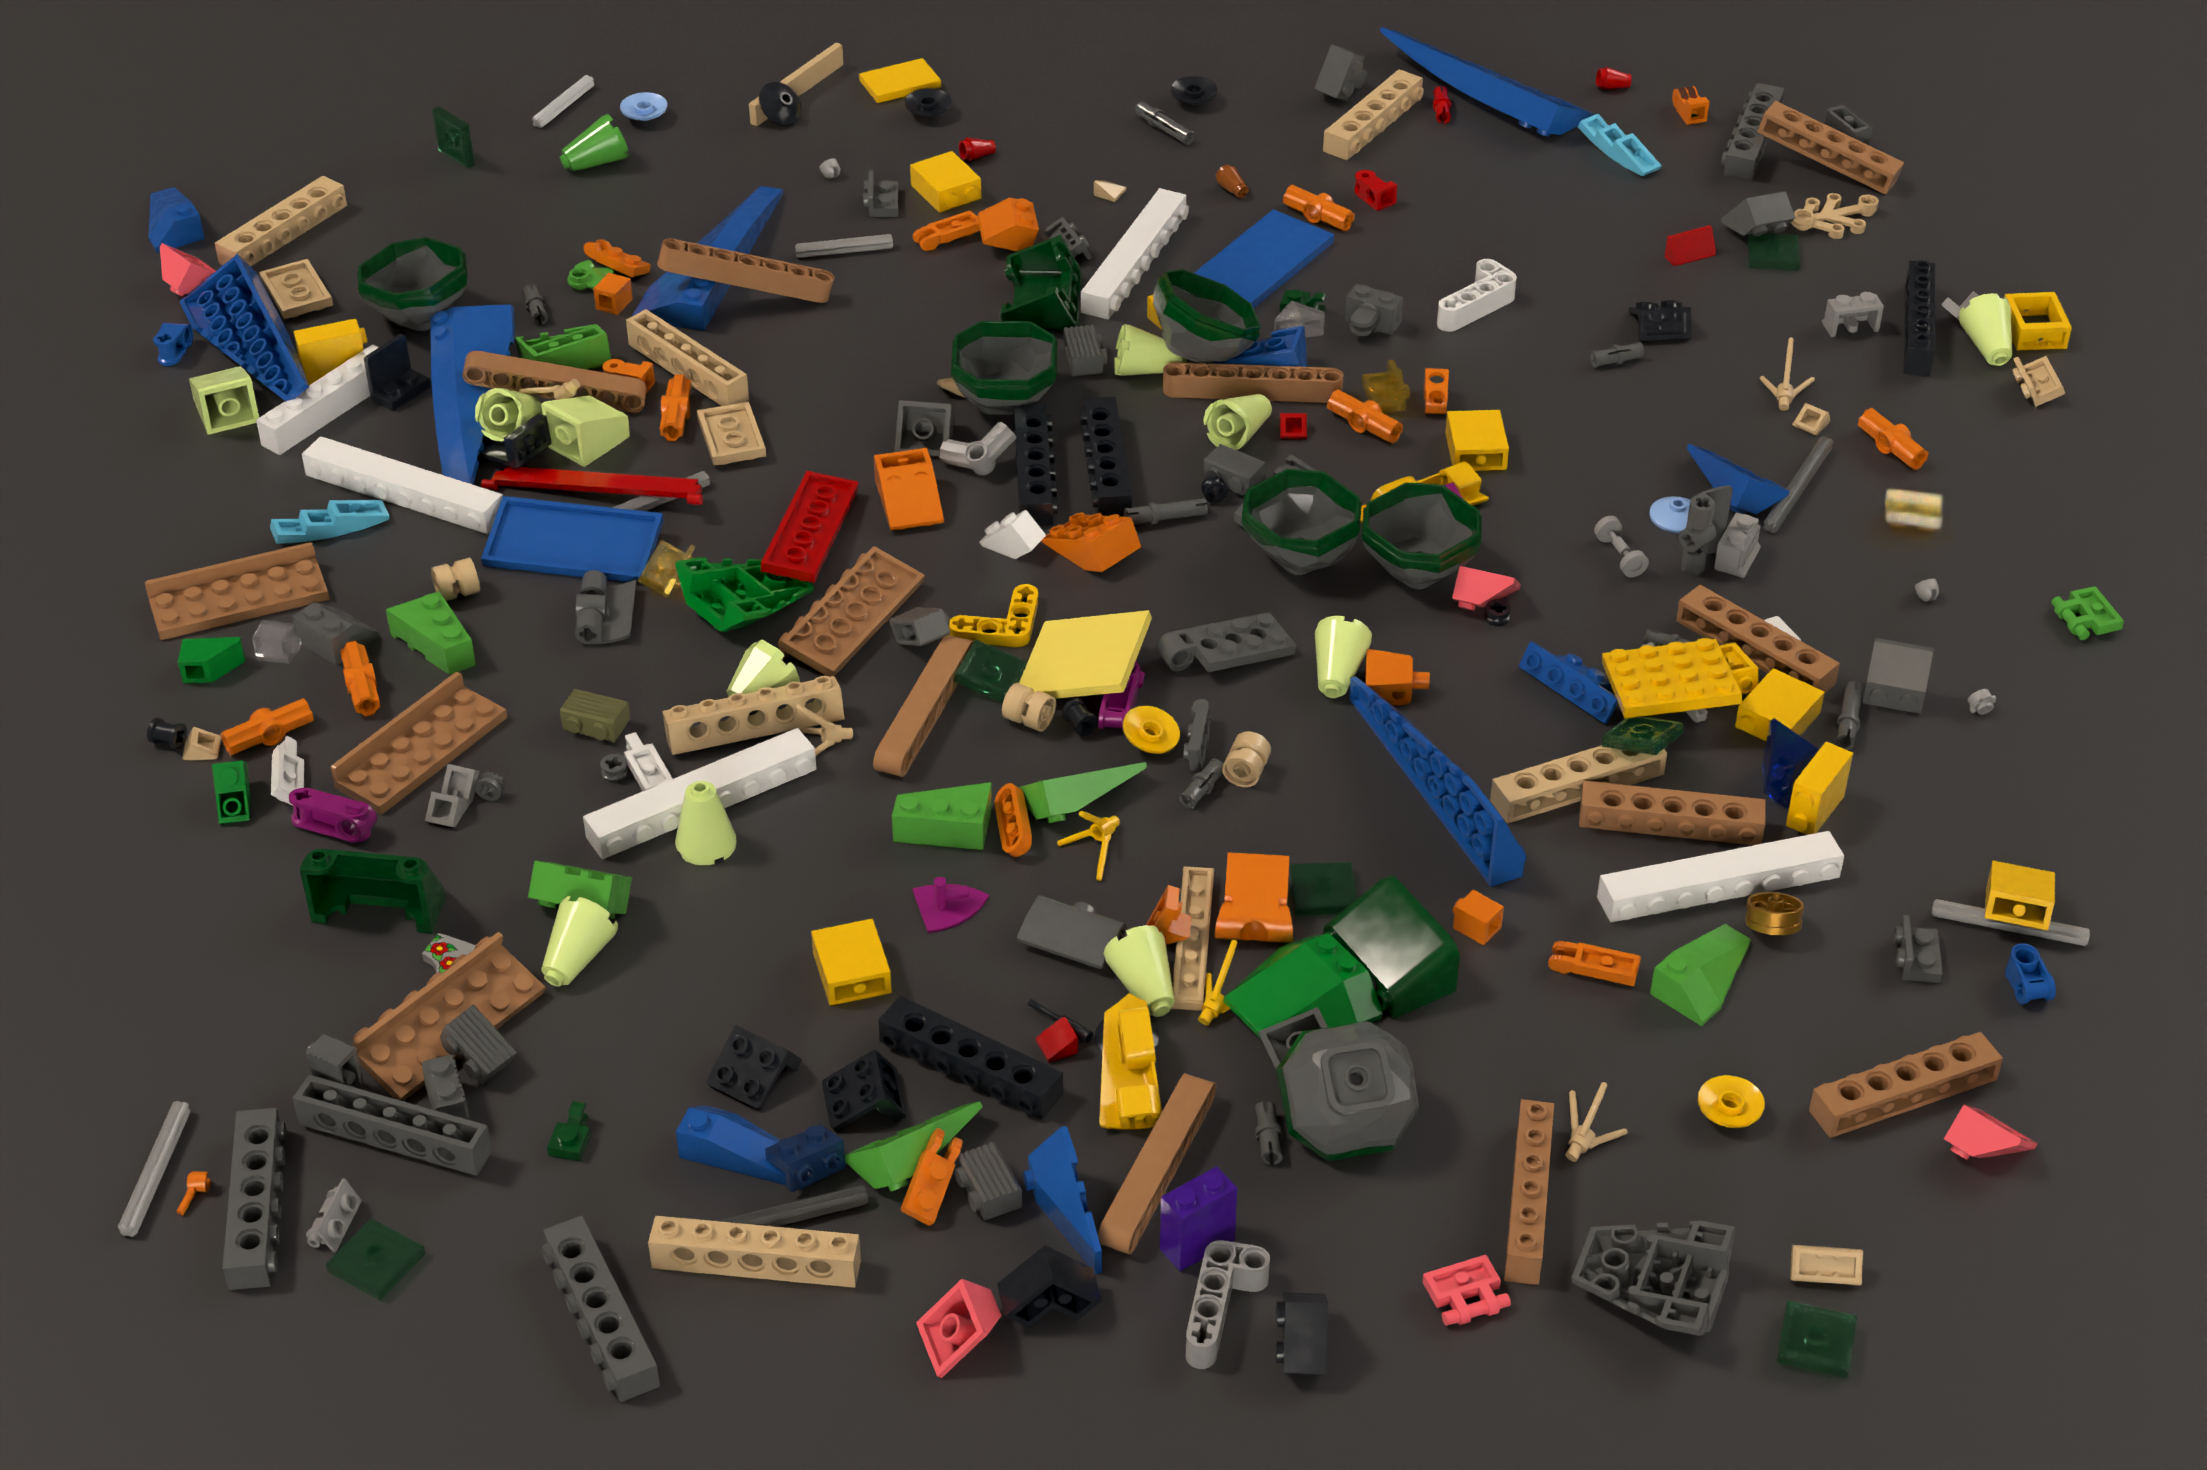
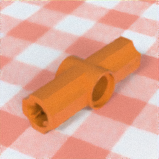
(1318, 208)
(675, 407)
(1365, 416)
(1893, 438)
(360, 678)
(267, 726)

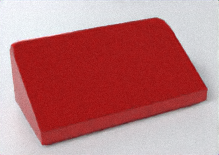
(1690, 246)

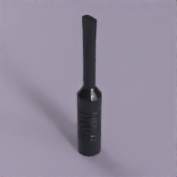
(1082, 1032)

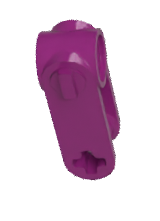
(1117, 705)
(332, 814)

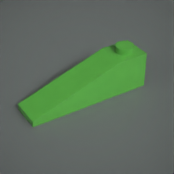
(1070, 793)
(1700, 973)
(895, 1158)

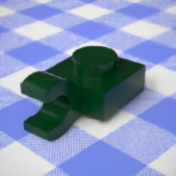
(1303, 298)
(571, 1137)

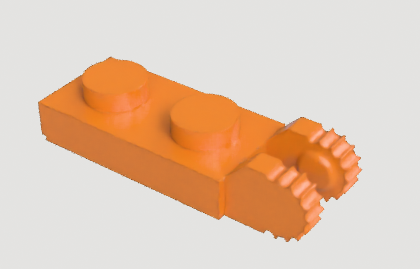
(946, 230)
(616, 258)
(1595, 962)
(931, 1179)

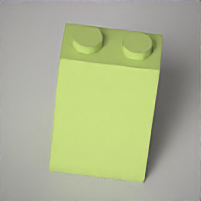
(225, 399)
(584, 428)

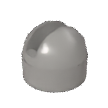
(830, 168)
(1927, 589)

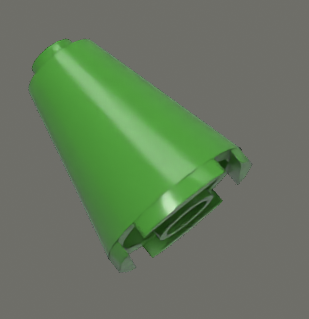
(595, 146)

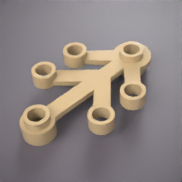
(1807, 219)

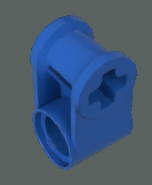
(173, 342)
(2029, 975)

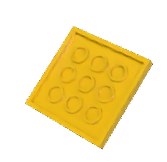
(1671, 678)

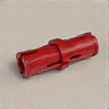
(1442, 105)

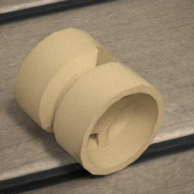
(456, 579)
(1029, 707)
(1246, 759)

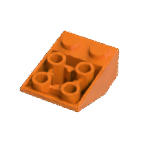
(908, 489)
(1094, 540)

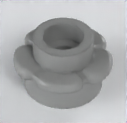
(1981, 702)

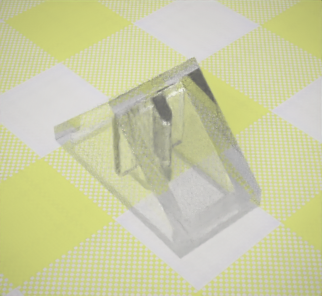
(1301, 315)

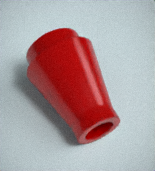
(1610, 79)
(975, 148)

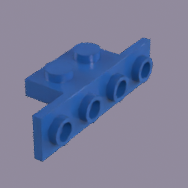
(1572, 680)

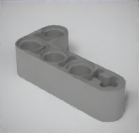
(1223, 1268)

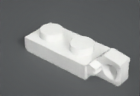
(645, 763)
(286, 770)

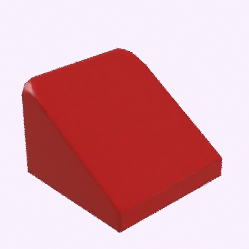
(1293, 425)
(1058, 1041)

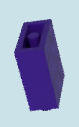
(1197, 1216)

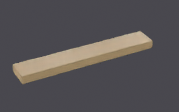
(804, 77)
(1192, 952)

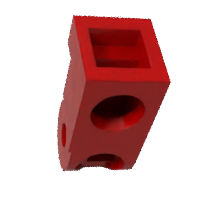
(1374, 190)

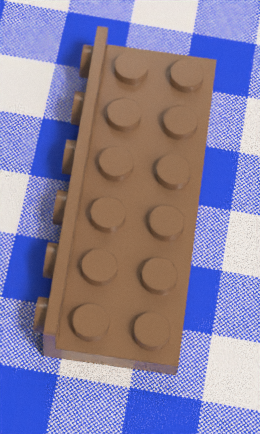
(236, 590)
(851, 612)
(416, 744)
(412, 1031)

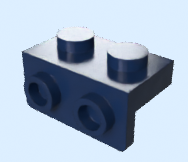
(807, 1156)

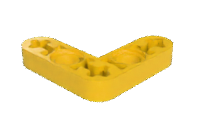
(1005, 635)

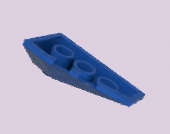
(173, 220)
(1284, 348)
(1749, 490)
(727, 1143)
(1062, 1196)

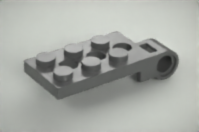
(1231, 643)

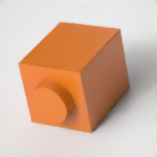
(613, 293)
(1477, 917)

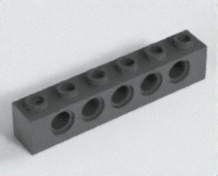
(1747, 145)
(392, 1125)
(254, 1199)
(600, 1309)

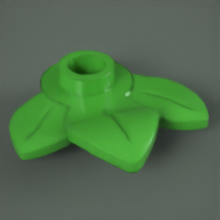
(586, 275)

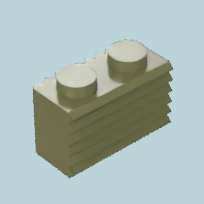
(594, 715)

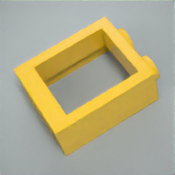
(2026, 335)

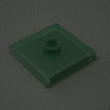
(453, 137)
(1774, 251)
(989, 671)
(1642, 735)
(1322, 887)
(375, 1259)
(1817, 1339)

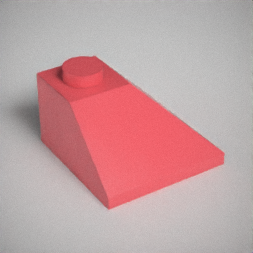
(182, 270)
(1479, 587)
(1984, 1136)
(957, 1324)

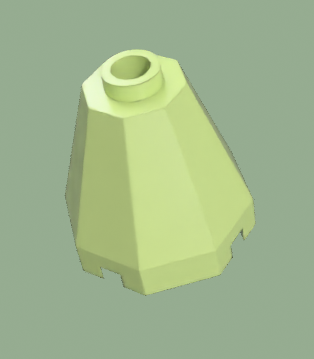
(760, 669)

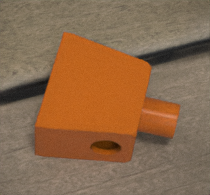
(1393, 676)

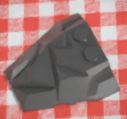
(1660, 1273)

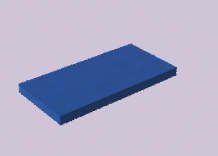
(1266, 256)
(571, 538)

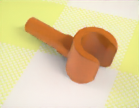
(195, 1182)

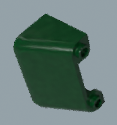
(1045, 285)
(345, 877)
(1398, 946)

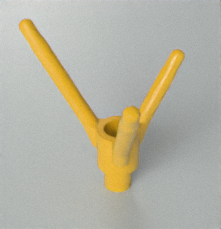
(1100, 831)
(1214, 999)

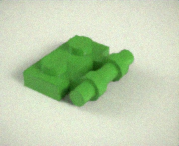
(2094, 612)

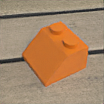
(1009, 224)

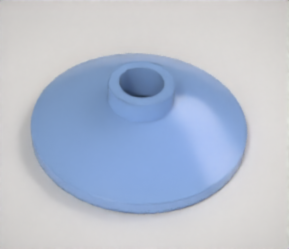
(643, 106)
(1670, 513)

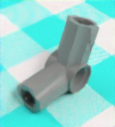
(978, 454)

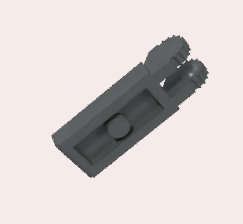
(1198, 735)

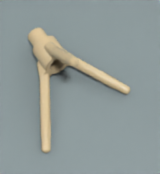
(567, 390)
(1784, 392)
(829, 732)
(1581, 1135)

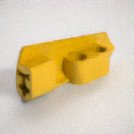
(1461, 474)
(1128, 1068)

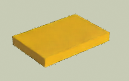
(899, 80)

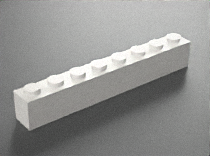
(1133, 254)
(402, 484)
(734, 777)
(1720, 876)

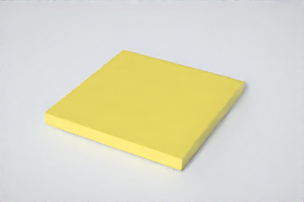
(1086, 654)

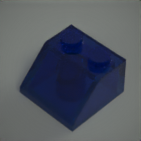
(1783, 761)

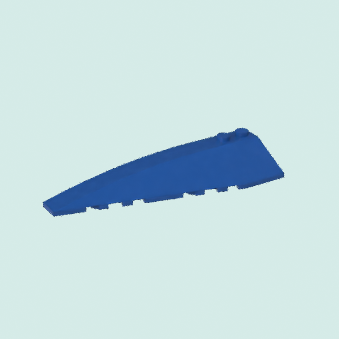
(1493, 89)
(693, 301)
(244, 324)
(454, 400)
(1445, 788)

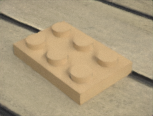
(296, 289)
(731, 433)

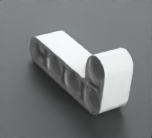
(1492, 290)

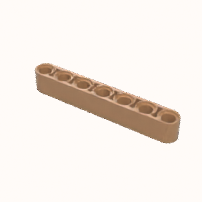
(745, 270)
(515, 373)
(1233, 380)
(921, 708)
(1156, 1164)

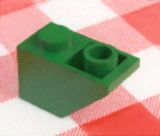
(209, 658)
(232, 791)

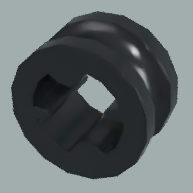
(1207, 489)
(1497, 612)

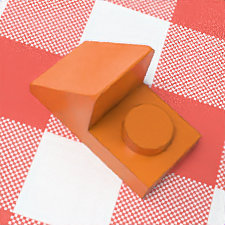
(1168, 917)

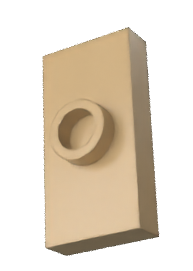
(1826, 1264)

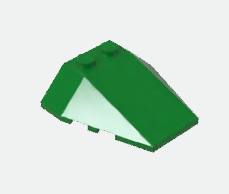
(735, 593)
(1305, 977)

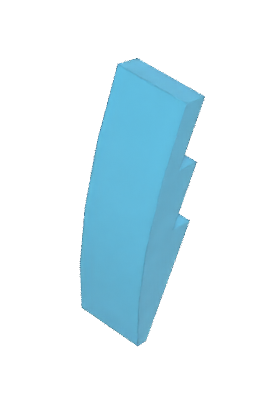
(1621, 148)
(337, 520)

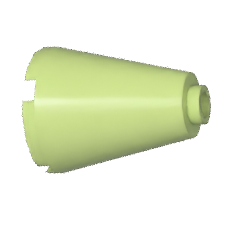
(1989, 327)
(1141, 353)
(504, 411)
(1236, 419)
(1339, 653)
(703, 826)
(576, 938)
(1143, 967)

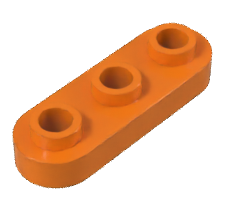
(1013, 820)

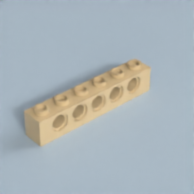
(1372, 114)
(283, 222)
(687, 357)
(741, 725)
(1561, 780)
(755, 1251)

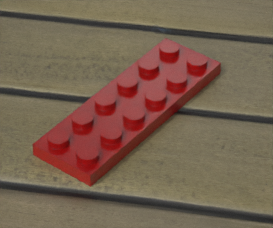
(809, 527)

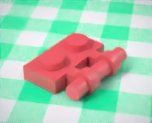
(1463, 1281)

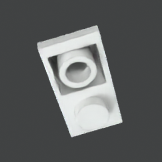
(1014, 535)

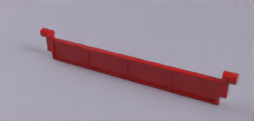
(597, 482)

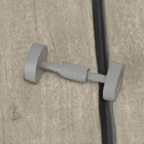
(1633, 562)

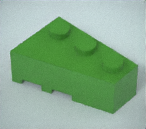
(578, 348)
(434, 631)
(944, 816)
(556, 881)

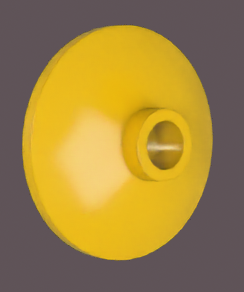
(1151, 729)
(1731, 1101)

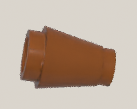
(1231, 180)

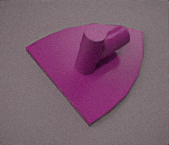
(947, 904)

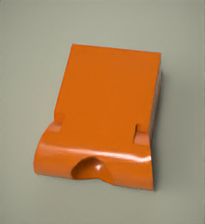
(1255, 899)

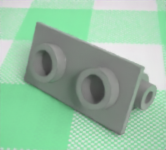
(336, 1217)

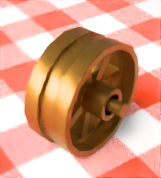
(1774, 913)

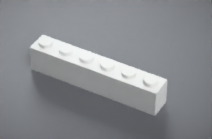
(316, 406)

